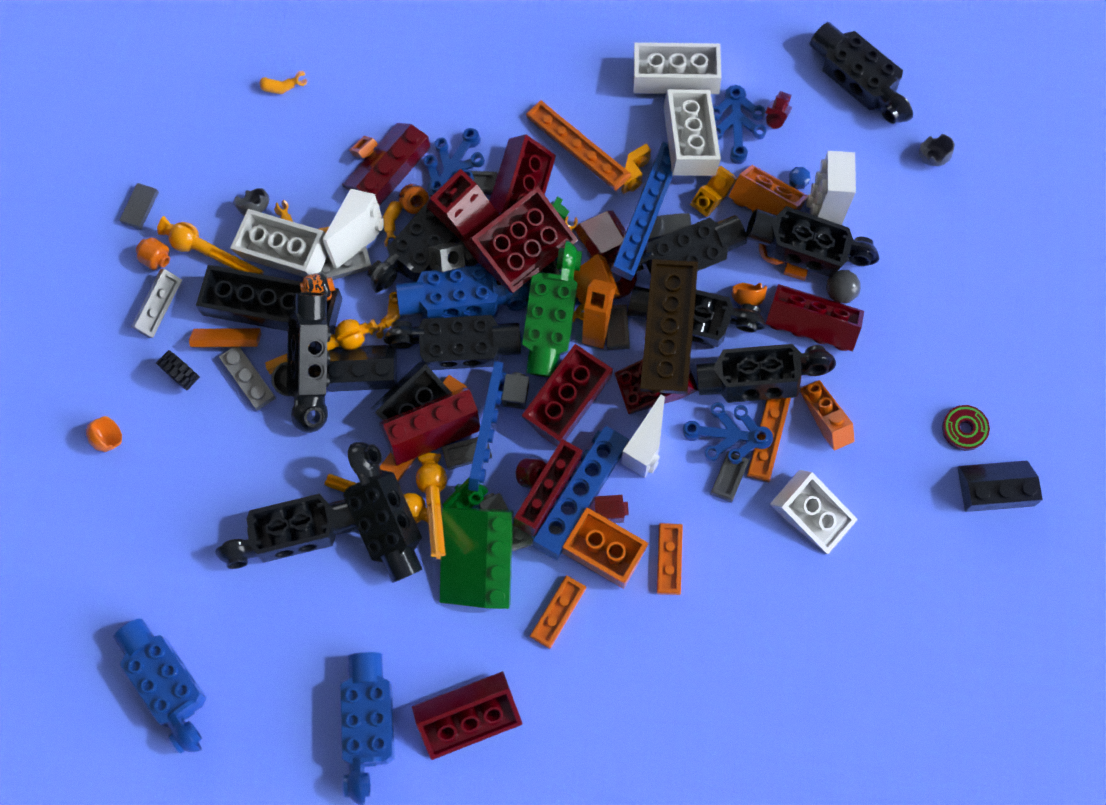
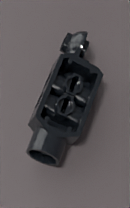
(862, 71)
(809, 241)
(700, 242)
(409, 250)
(711, 315)
(457, 340)
(762, 372)
(308, 386)
(382, 513)
(288, 530)

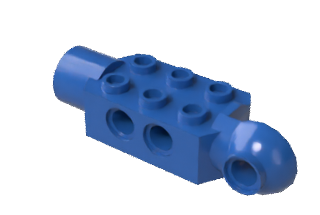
(458, 294)
(161, 682)
(365, 722)

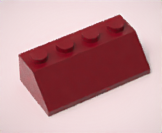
(390, 161)
(521, 170)
(815, 318)
(567, 395)
(431, 425)
(466, 715)

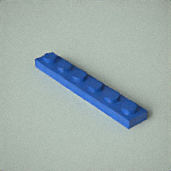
(486, 434)

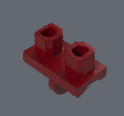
(778, 110)

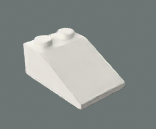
(353, 226)
(643, 448)
(814, 510)

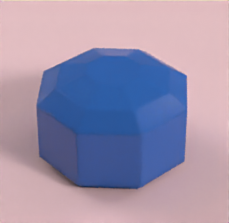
(799, 177)

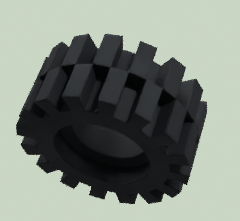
(177, 370)

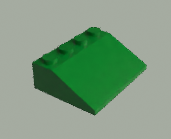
(477, 557)

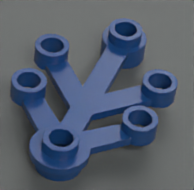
(738, 119)
(454, 165)
(731, 434)

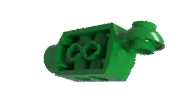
(551, 313)

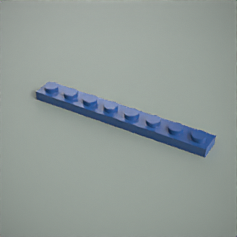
(644, 215)

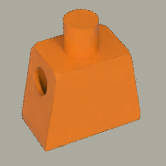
(593, 269)

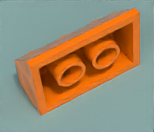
(765, 192)
(605, 548)

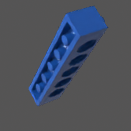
(605, 440)

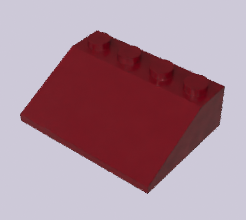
(521, 240)

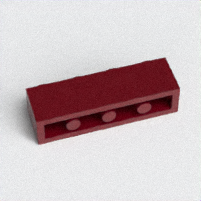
(547, 487)

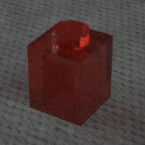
(611, 507)

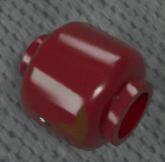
(528, 471)

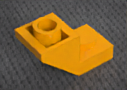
(636, 159)
(714, 192)

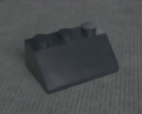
(362, 368)
(414, 389)
(999, 486)

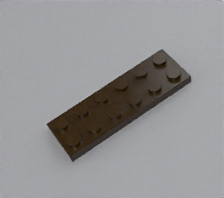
(669, 327)

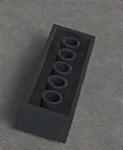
(254, 298)

